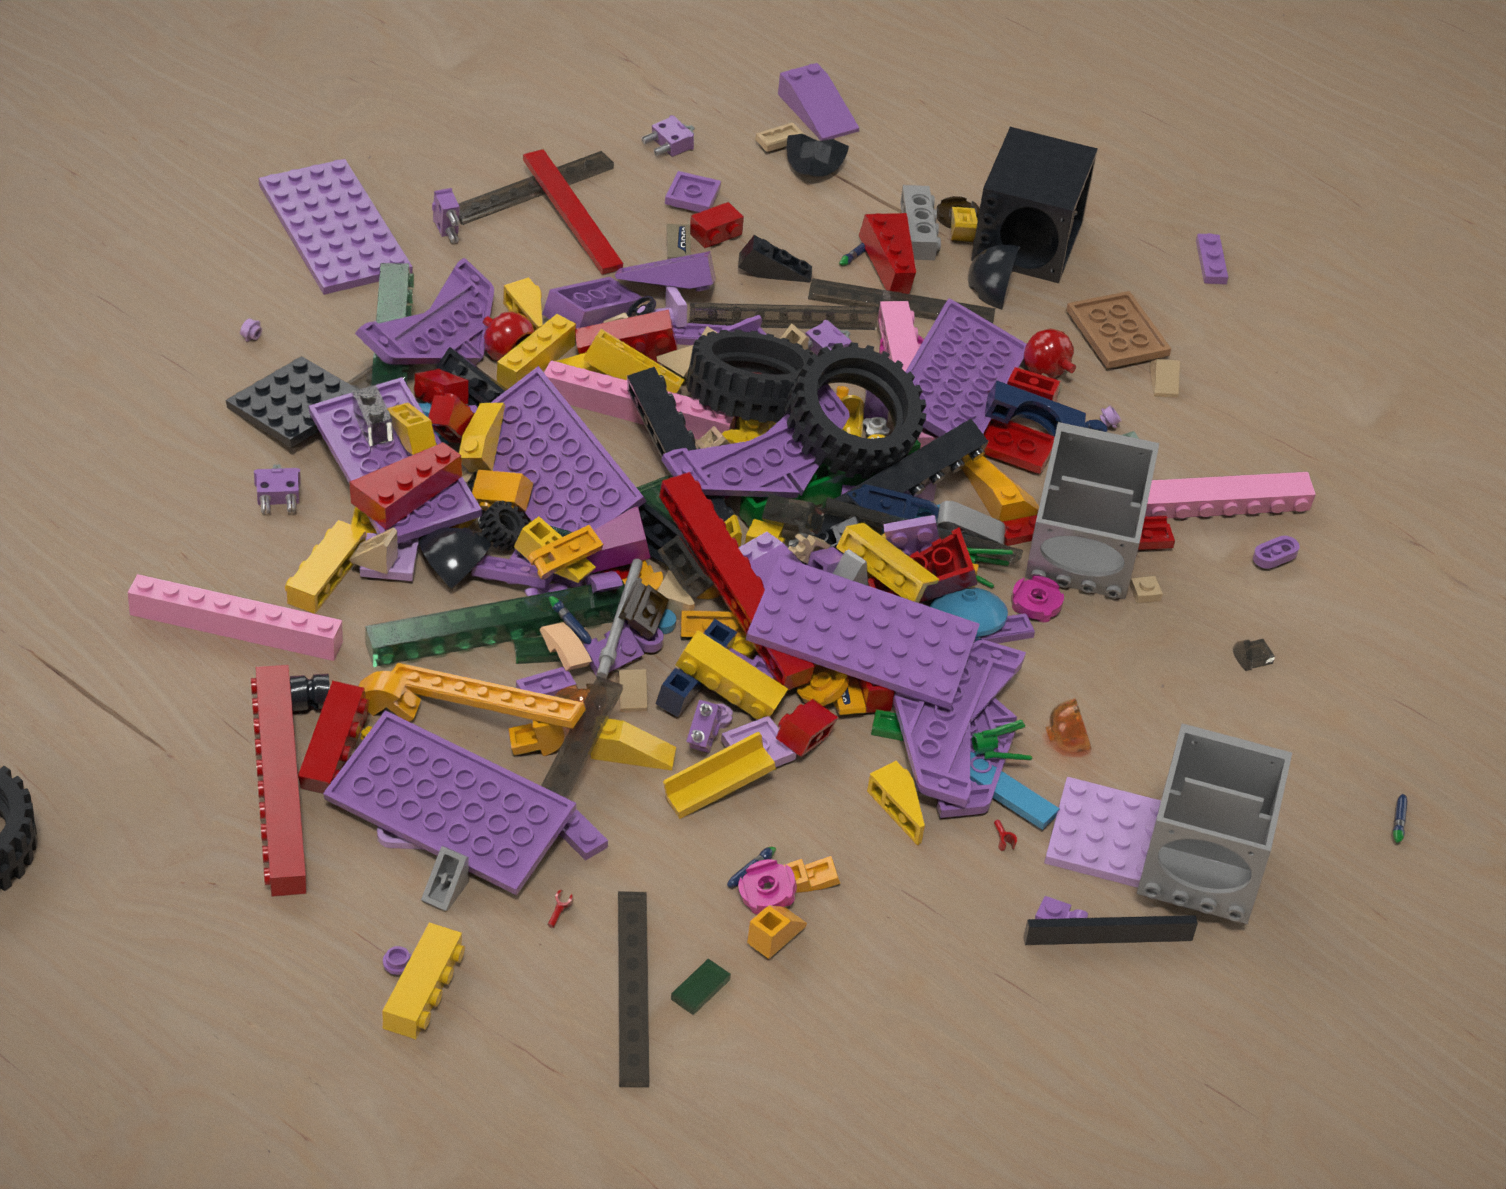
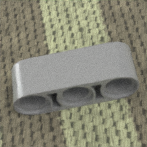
(970, 521)

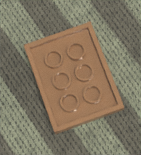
(1118, 329)

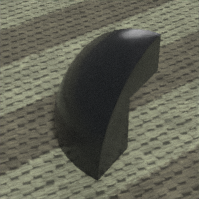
(814, 156)
(992, 273)
(453, 552)

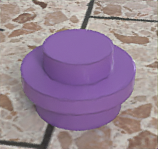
(396, 960)

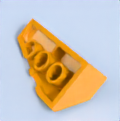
(998, 492)

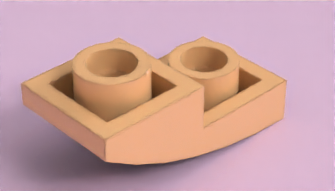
(567, 644)

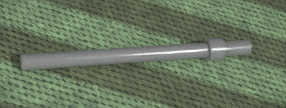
(608, 653)

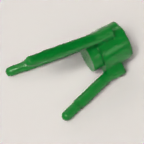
(974, 558)
(987, 741)

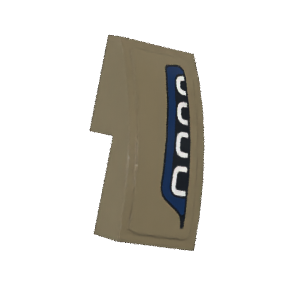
(678, 240)

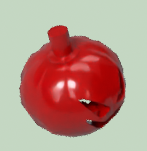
(505, 333)
(1049, 353)

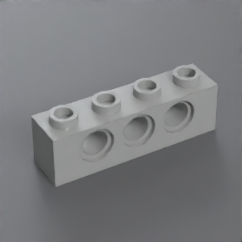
(922, 223)

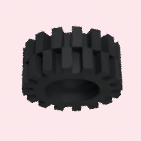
(495, 531)

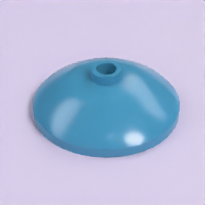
(975, 605)

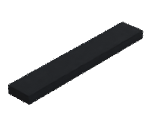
(1110, 930)

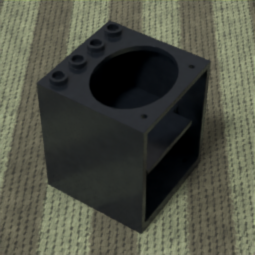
(1034, 201)

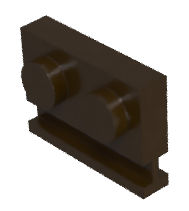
(644, 608)

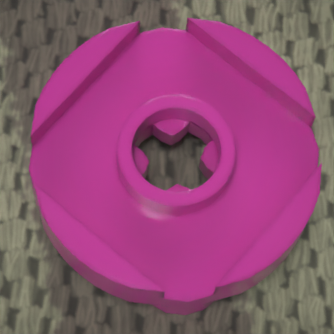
(1041, 609)
(763, 872)

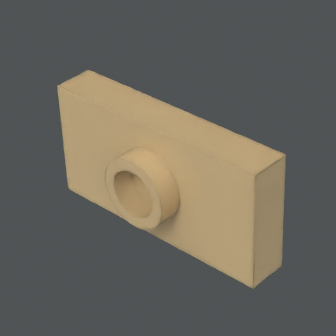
(776, 137)

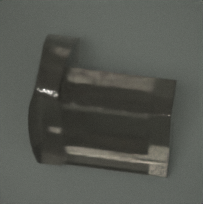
(1253, 654)

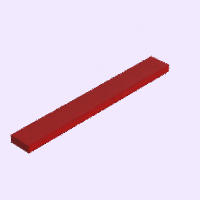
(573, 211)

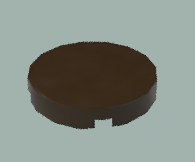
(944, 209)

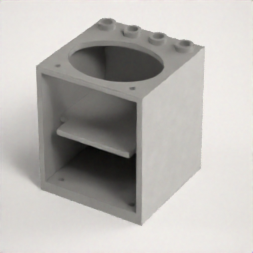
(1092, 510)
(1215, 823)

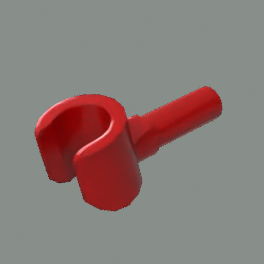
(1004, 836)
(559, 908)

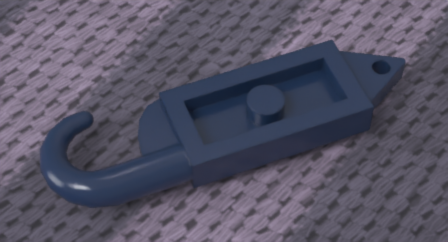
(891, 502)

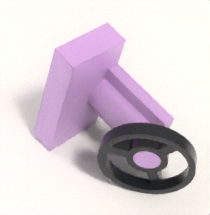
(674, 302)

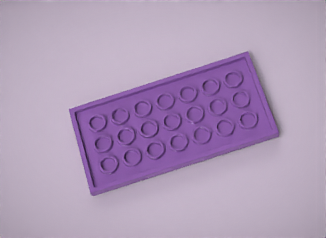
(332, 224)
(960, 367)
(355, 457)
(569, 467)
(863, 632)
(450, 799)

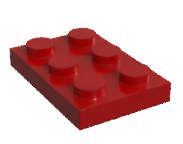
(1018, 445)

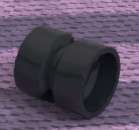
(309, 692)

